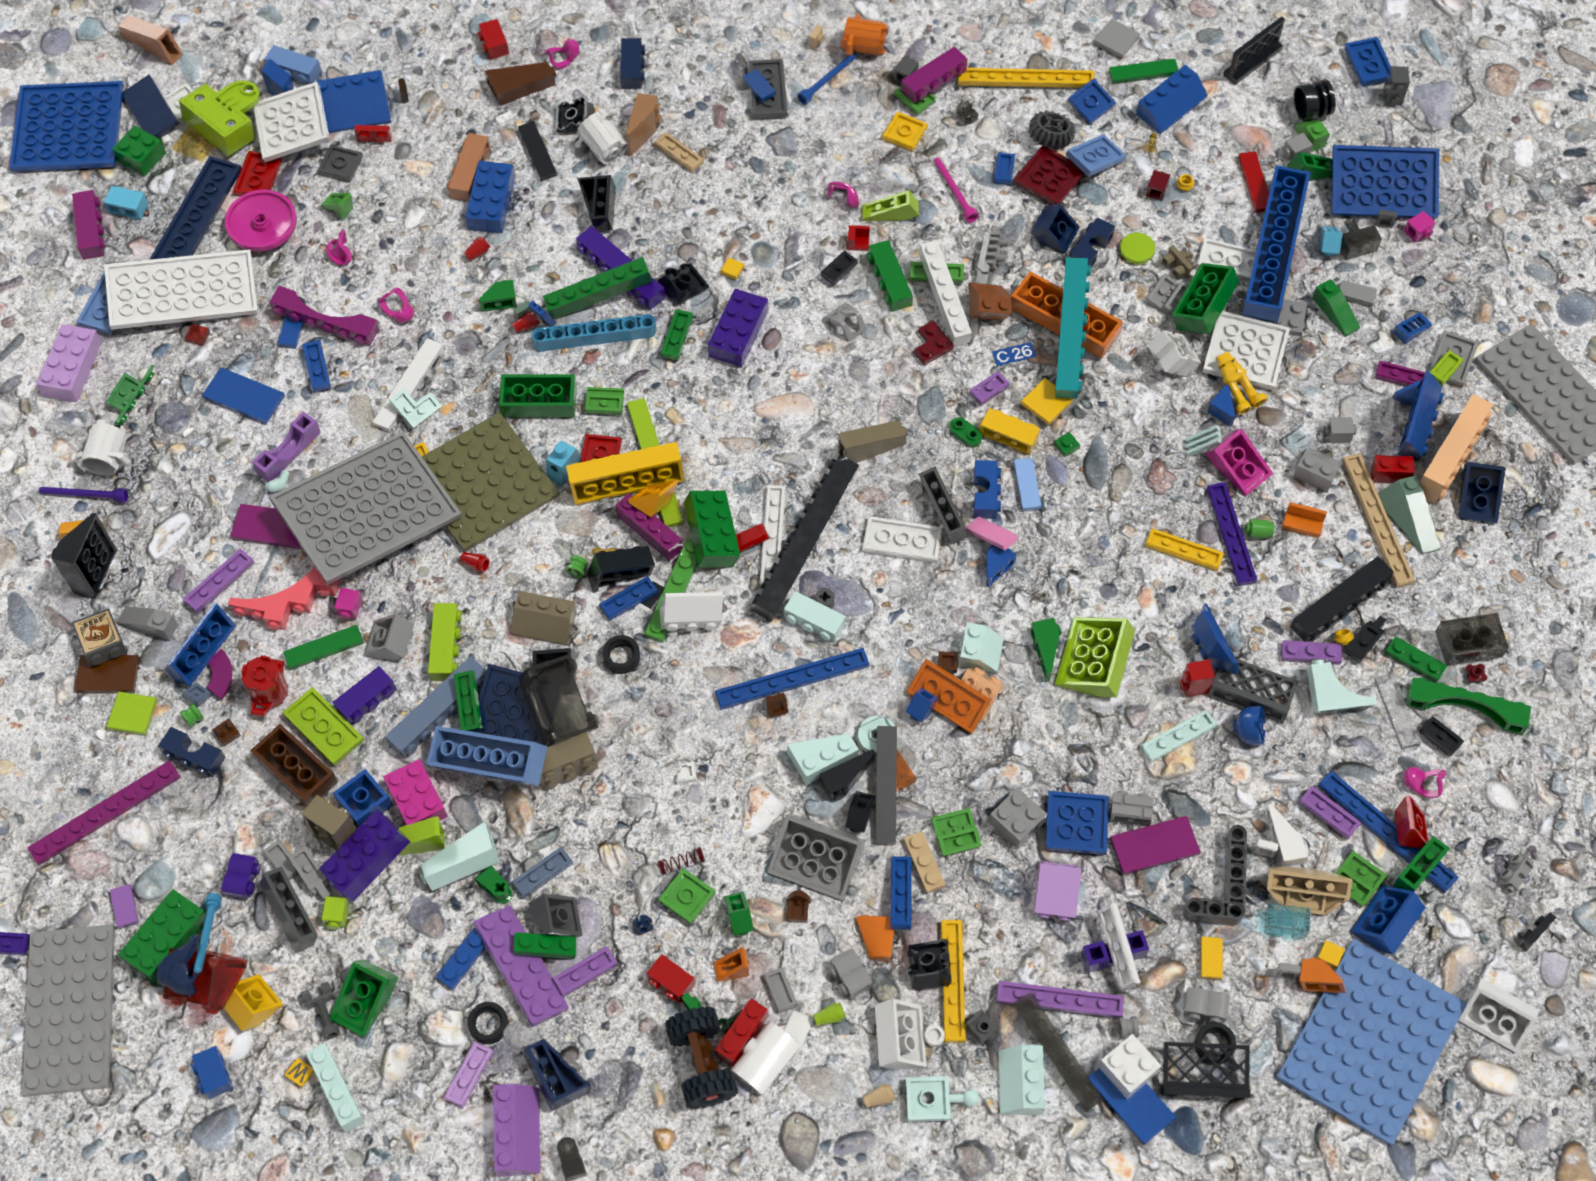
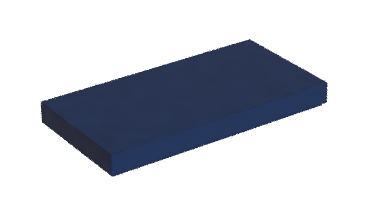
(150, 107)

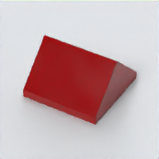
(1411, 824)

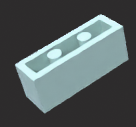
(814, 617)

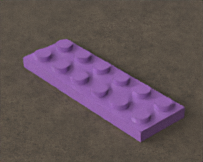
(523, 974)

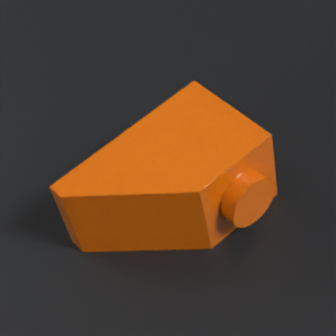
(1320, 977)

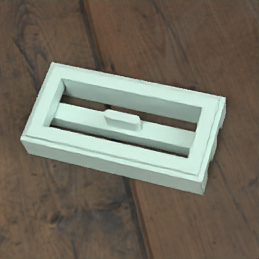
(1203, 438)

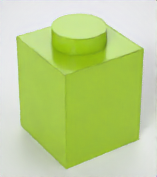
(335, 912)

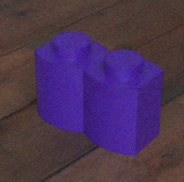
(240, 876)

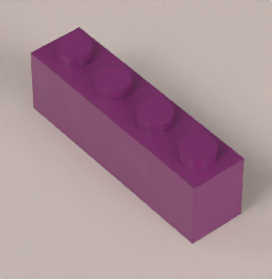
(934, 75)
(88, 225)
(650, 529)

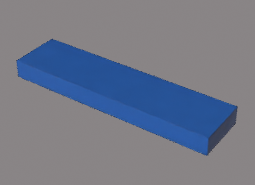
(900, 893)

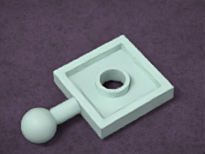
(939, 1089)

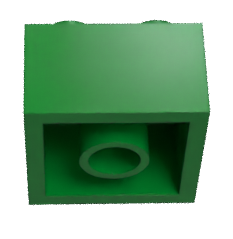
(139, 150)

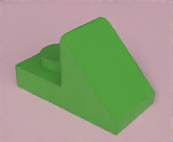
(340, 203)

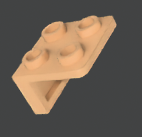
(988, 686)

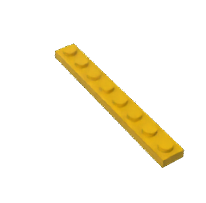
(1025, 77)

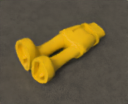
(1233, 373)

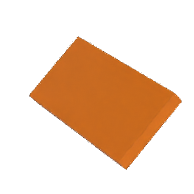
(955, 697)

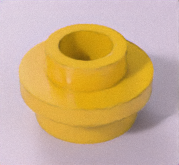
(1185, 178)
(1343, 636)

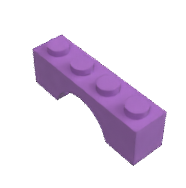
(301, 434)

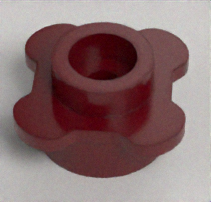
(1475, 678)

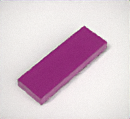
(1397, 374)

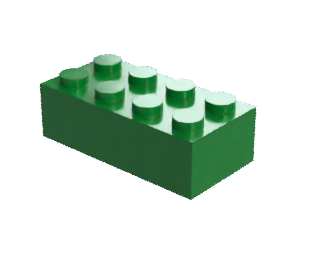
(1205, 298)
(538, 395)
(711, 529)
(165, 929)

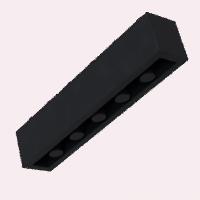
(1342, 599)

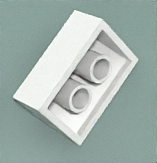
(691, 611)
(1499, 1015)
(900, 1035)

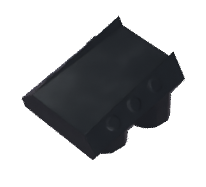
(571, 115)
(682, 283)
(929, 965)

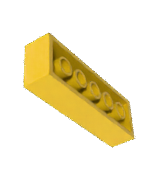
(624, 473)

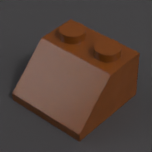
(989, 302)

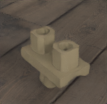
(1181, 261)

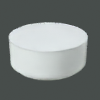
(934, 1036)

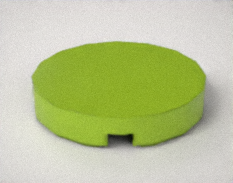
(1137, 248)

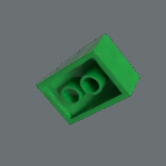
(363, 996)

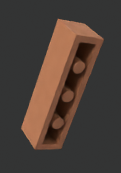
(474, 149)

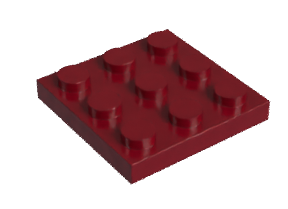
(1049, 176)

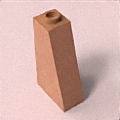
(151, 38)

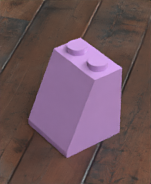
(1057, 890)

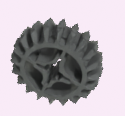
(1051, 129)

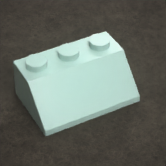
(1021, 1080)

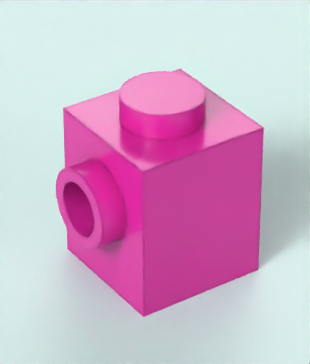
(1420, 227)
(348, 603)

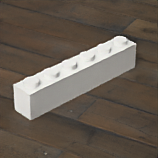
(945, 293)

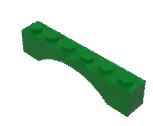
(1507, 714)

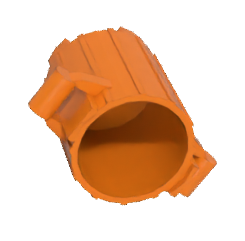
(864, 36)

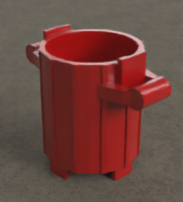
(265, 684)

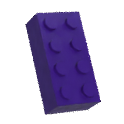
(738, 327)
(364, 855)

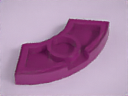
(221, 675)

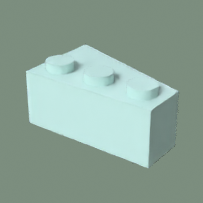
(821, 755)

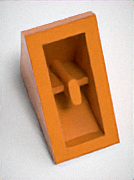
(732, 966)

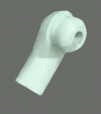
(278, 484)

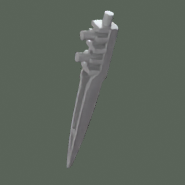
(987, 262)

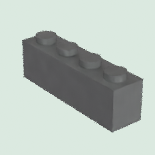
(943, 505)
(288, 909)

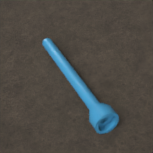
(212, 904)

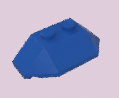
(1213, 642)

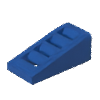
(1406, 336)

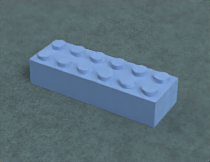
(487, 755)

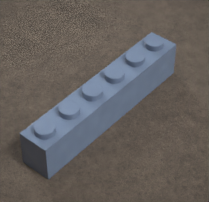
(431, 712)

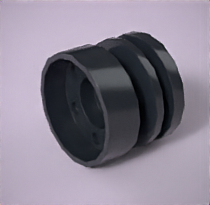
(1314, 100)

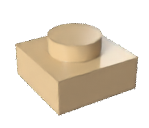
(816, 37)

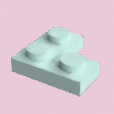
(415, 412)

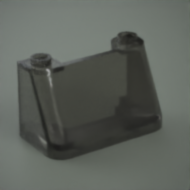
(556, 701)

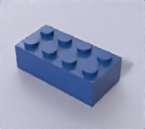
(490, 197)

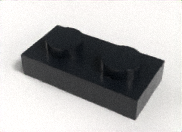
(839, 267)
(1441, 736)
(1531, 936)

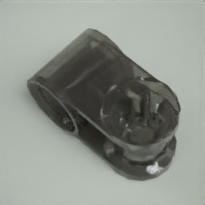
(571, 1162)

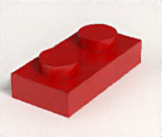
(373, 133)

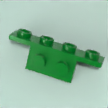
(125, 392)

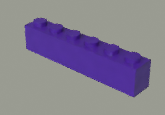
(608, 256)

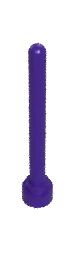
(119, 495)

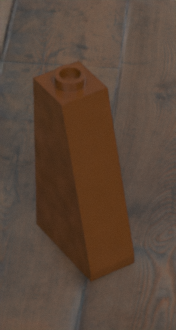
(519, 81)

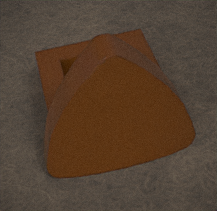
(798, 906)

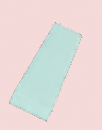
(1178, 736)

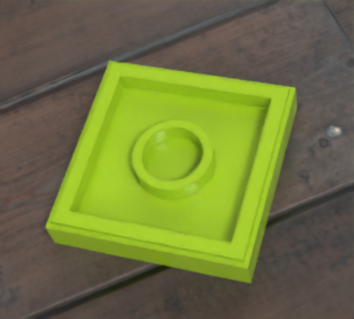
(132, 713)

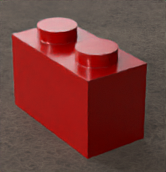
(493, 39)
(1391, 468)
(1197, 678)
(670, 979)

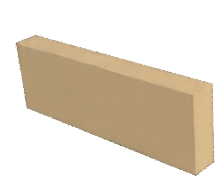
(679, 152)

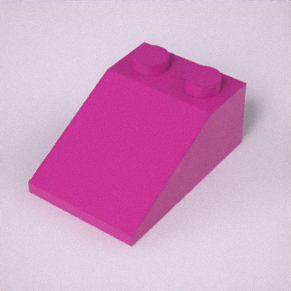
(1239, 461)

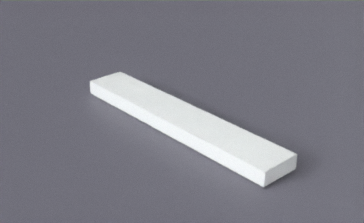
(409, 381)
(774, 526)

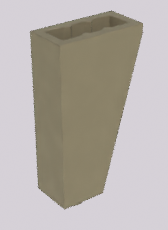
(871, 441)

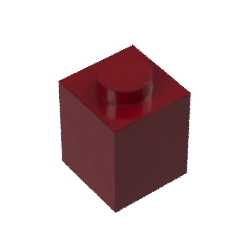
(1158, 185)

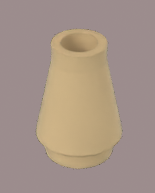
(880, 1096)

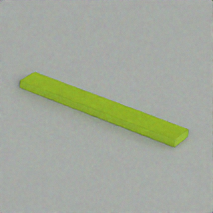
(647, 438)

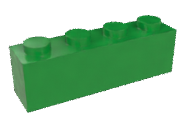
(890, 275)

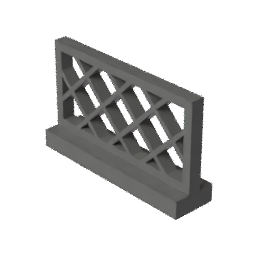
(1237, 697)

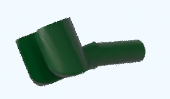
(729, 1021)

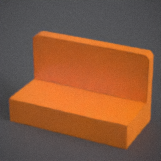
(1304, 519)

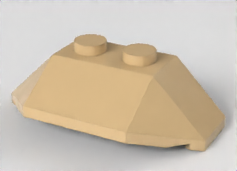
(1309, 888)

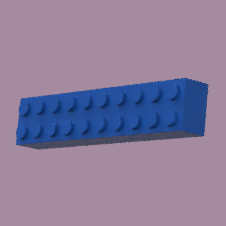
(1276, 244)

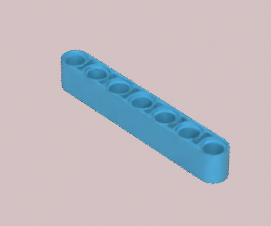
(586, 334)

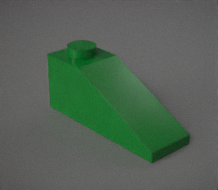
(1318, 165)
(1336, 307)
(1045, 639)
(1422, 865)

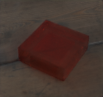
(197, 334)

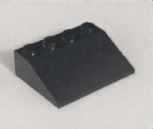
(85, 556)

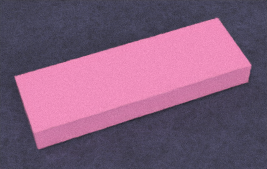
(991, 533)

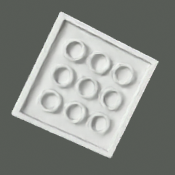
(291, 122)
(1253, 343)

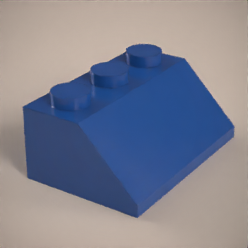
(1388, 918)

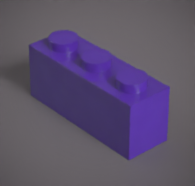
(364, 695)

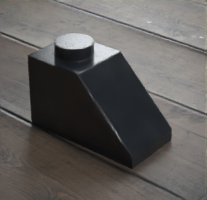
(860, 812)

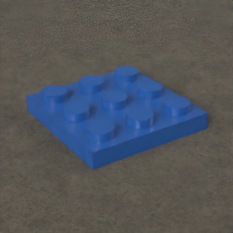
(1077, 822)

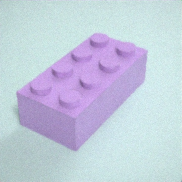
(69, 363)

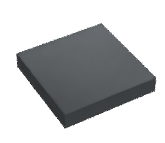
(340, 163)

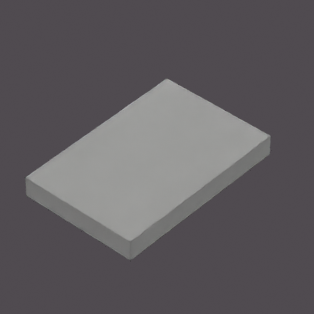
(1460, 346)

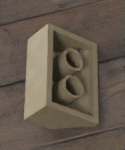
(543, 618)

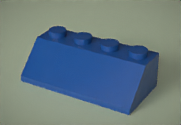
(1171, 99)
(200, 646)

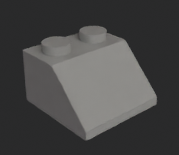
(1317, 469)
(389, 638)

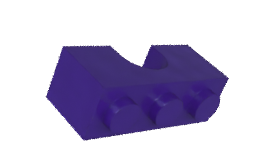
(1098, 956)

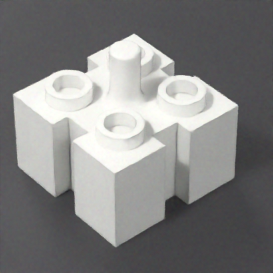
(1173, 353)

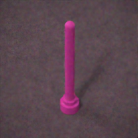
(970, 213)

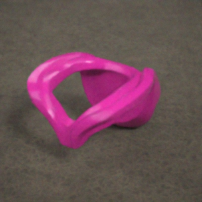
(570, 48)
(852, 197)
(340, 253)
(404, 314)
(1414, 779)

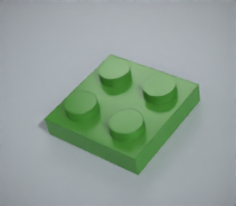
(687, 896)

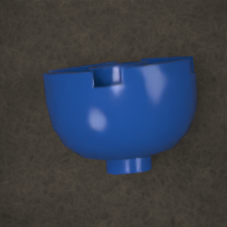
(1251, 725)

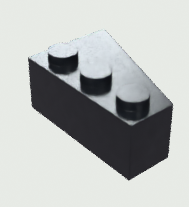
(600, 200)
(619, 565)

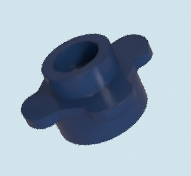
(642, 924)

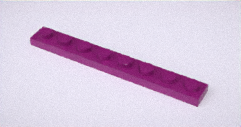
(103, 812)

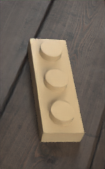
(924, 862)

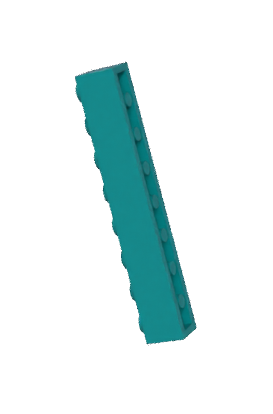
(1072, 328)

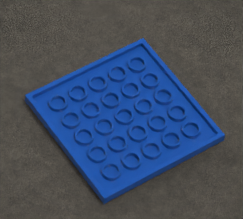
(66, 126)

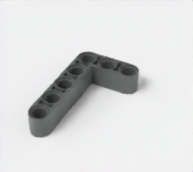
(1231, 883)

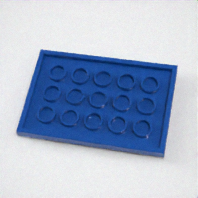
(1384, 179)

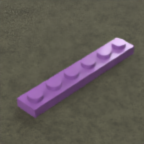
(1063, 999)

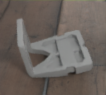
(837, 318)

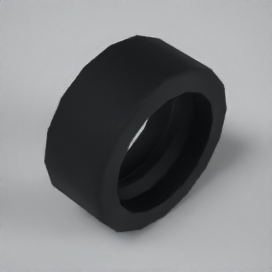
(621, 668)
(476, 1012)
(1219, 1028)

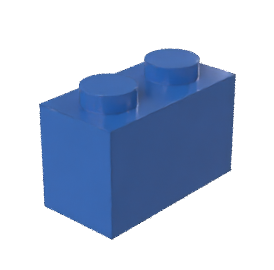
(212, 1072)

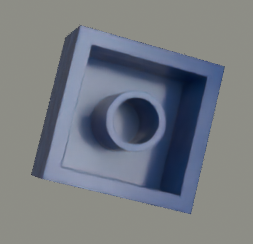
(362, 797)

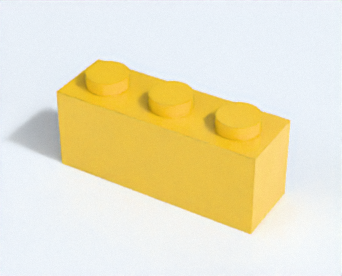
(1009, 431)

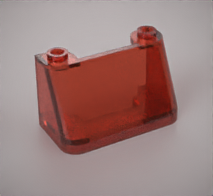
(214, 984)

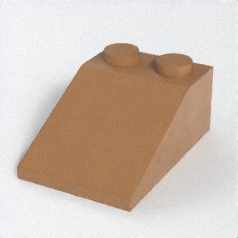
(643, 121)

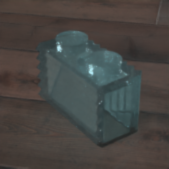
(1287, 920)

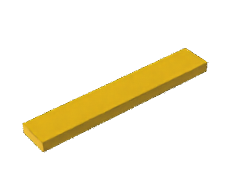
(954, 994)

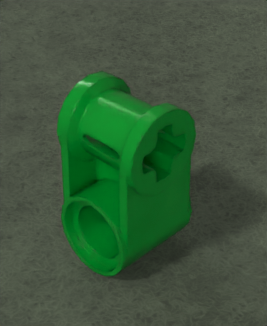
(493, 884)

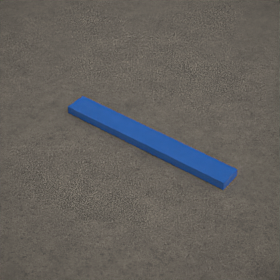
(792, 678)
(1380, 826)

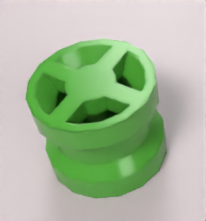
(576, 566)
(191, 715)

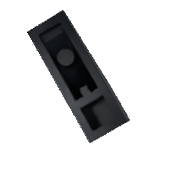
(842, 778)

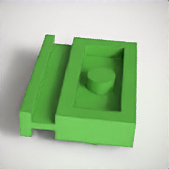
(919, 106)
(604, 400)

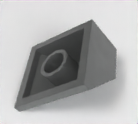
(556, 915)

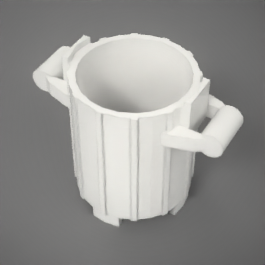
(601, 135)
(103, 450)

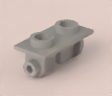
(1510, 877)

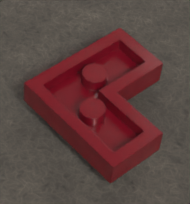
(936, 343)

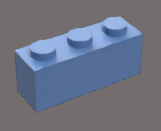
(298, 66)

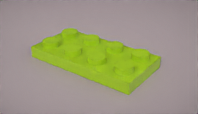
(323, 726)

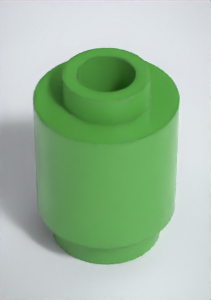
(1259, 528)

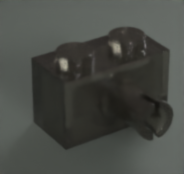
(1359, 241)

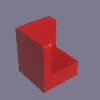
(858, 237)

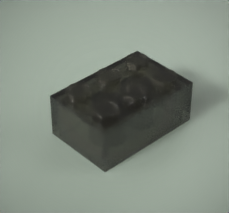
(1471, 639)

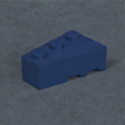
(554, 1076)

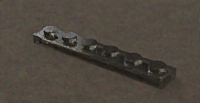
(1058, 1052)

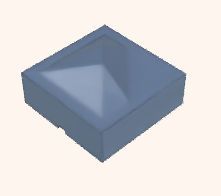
(196, 694)

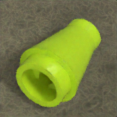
(831, 1014)

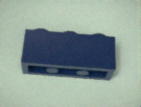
(632, 63)

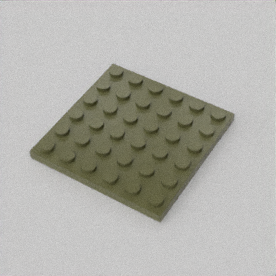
(489, 480)

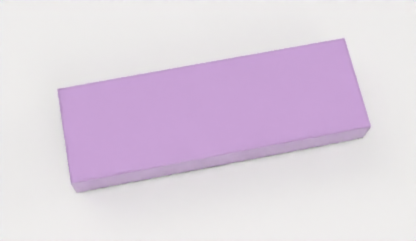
(469, 1074)

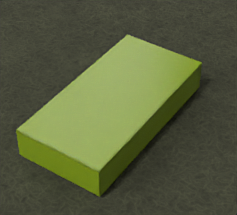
(1446, 367)

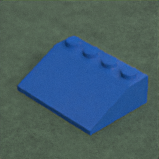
(355, 101)
(1420, 417)

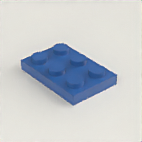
(1368, 60)

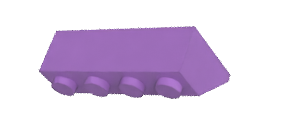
(516, 1130)

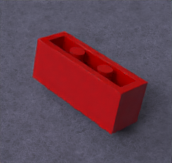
(741, 1032)

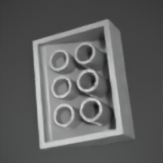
(816, 856)

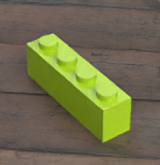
(444, 640)

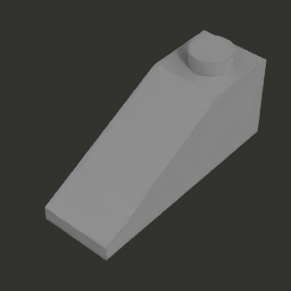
(149, 621)

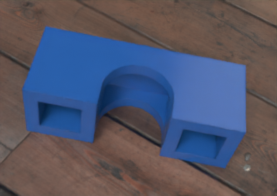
(987, 475)

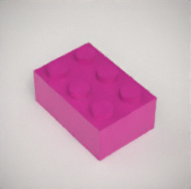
(414, 793)

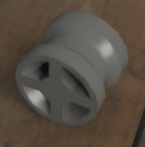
(828, 597)

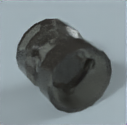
(967, 113)

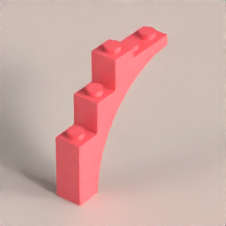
(277, 607)

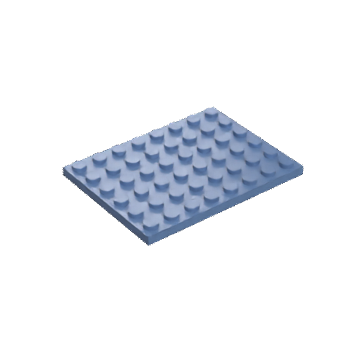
(1373, 1045)

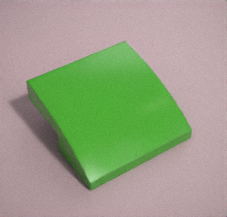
(956, 832)
(1364, 875)

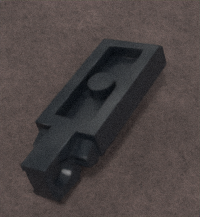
(1365, 639)

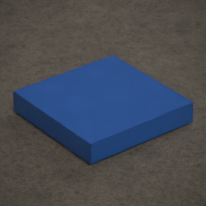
(1091, 101)

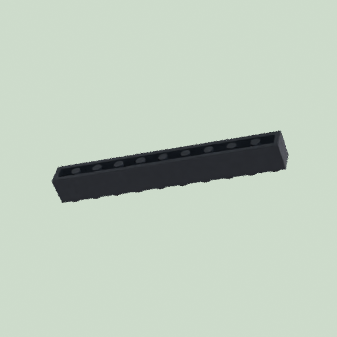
(805, 538)

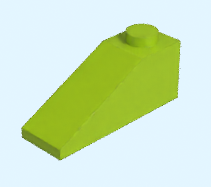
(892, 208)

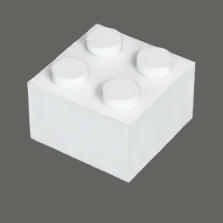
(1129, 1066)

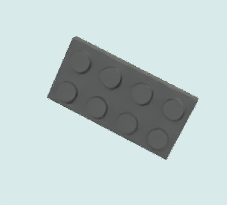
(774, 73)

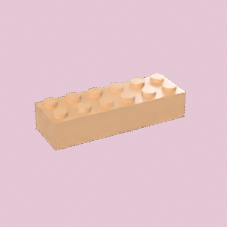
(1456, 448)

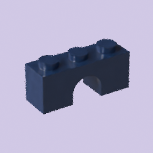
(1097, 234)
(204, 761)

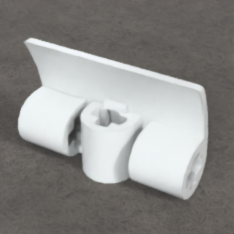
(765, 1057)

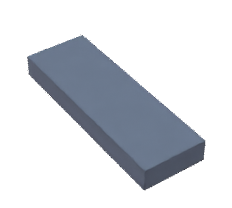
(542, 872)

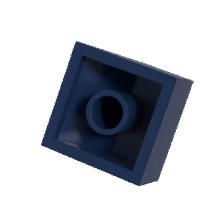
(1055, 228)

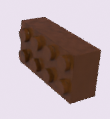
(293, 765)

